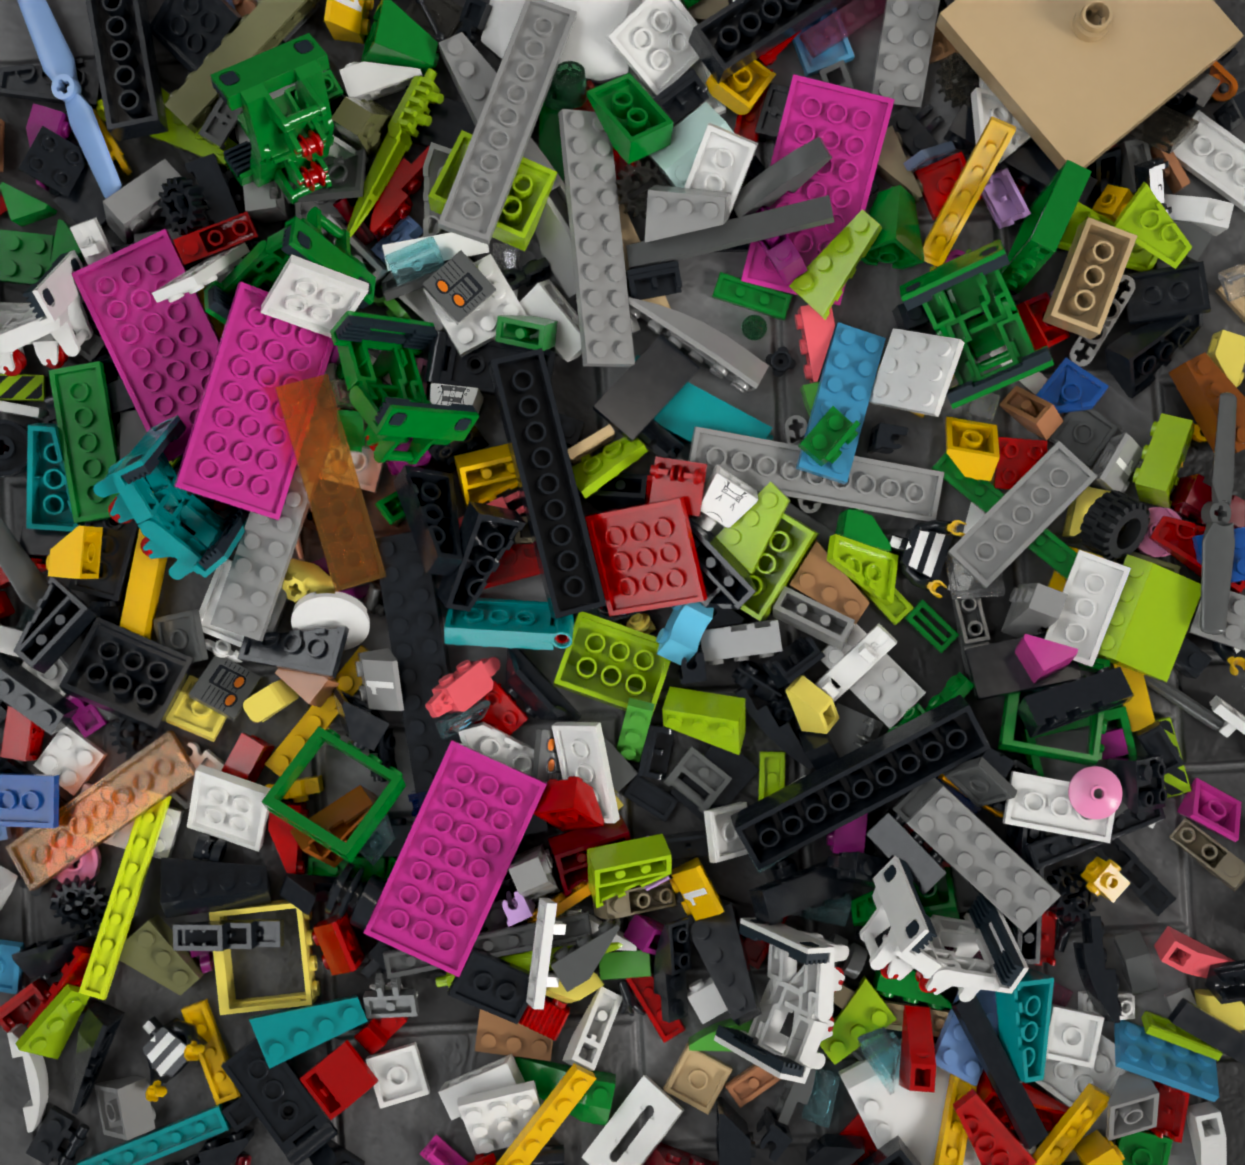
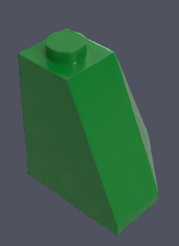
(399, 40)
(900, 233)

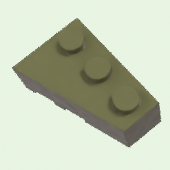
(362, 124)
(153, 955)

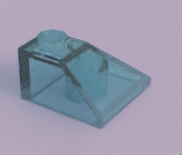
(882, 1054)

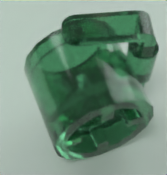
(569, 87)

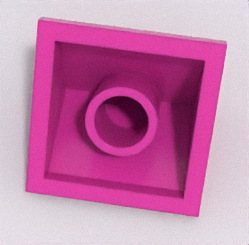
(1043, 656)
(1212, 809)

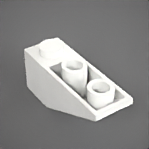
(1207, 1134)

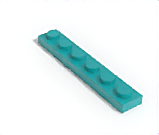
(164, 1140)

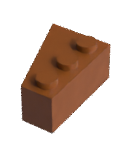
(340, 820)

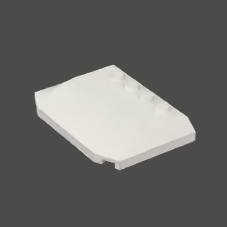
(587, 39)
(904, 1113)

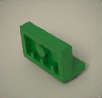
(828, 436)

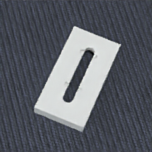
(664, 1116)

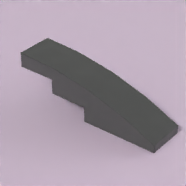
(782, 176)

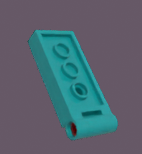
(508, 625)

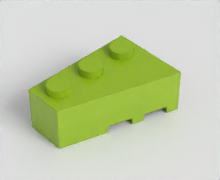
(1163, 459)
(706, 717)
(626, 865)

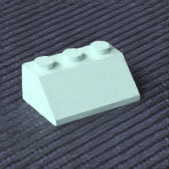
(686, 138)

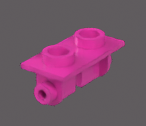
(440, 1153)

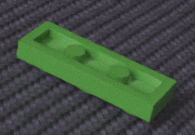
(635, 729)

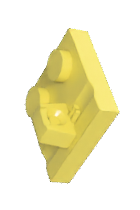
(194, 716)

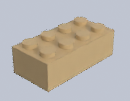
(1089, 278)

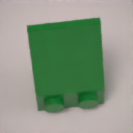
(631, 118)

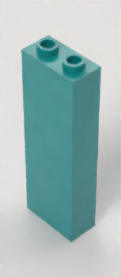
(697, 408)

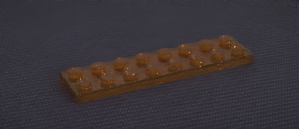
(330, 482)
(103, 810)

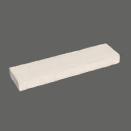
(448, 244)

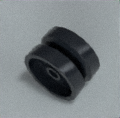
(15, 460)

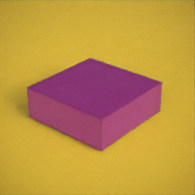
(1114, 744)

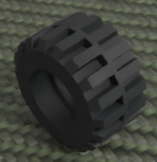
(1114, 525)

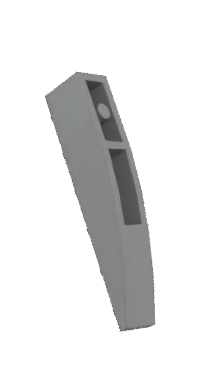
(553, 227)
(704, 344)

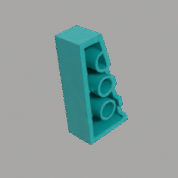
(46, 481)
(1025, 1024)
(298, 1029)

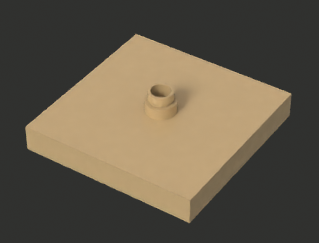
(1086, 68)

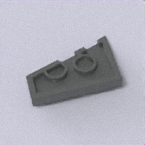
(346, 179)

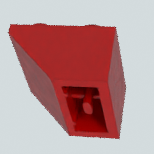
(339, 1079)

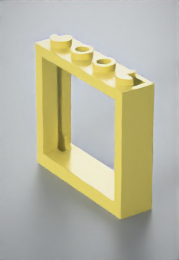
(224, 969)

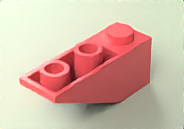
(815, 339)
(1187, 954)

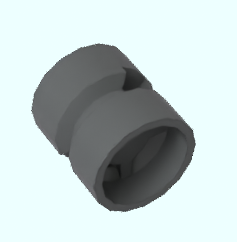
(855, 961)

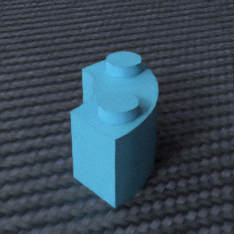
(683, 631)

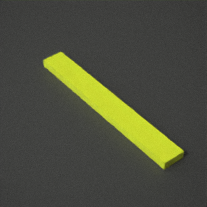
(123, 901)

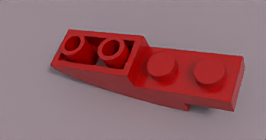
(395, 200)

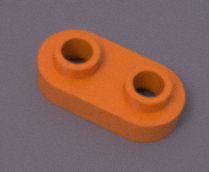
(1225, 77)

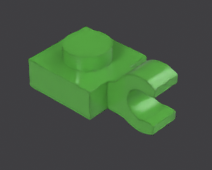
(394, 310)

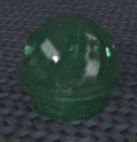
(754, 327)

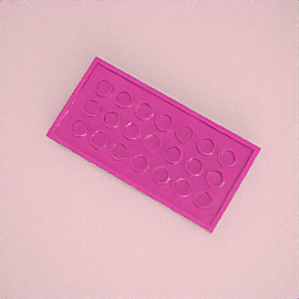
(853, 132)
(157, 347)
(239, 434)
(455, 858)

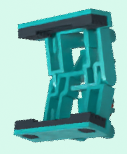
(162, 512)

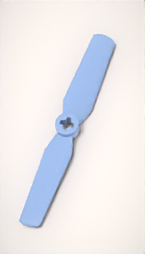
(61, 69)

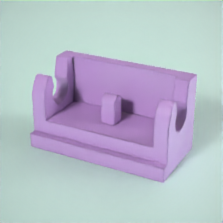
(1004, 199)
(519, 909)

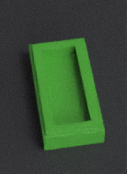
(625, 965)

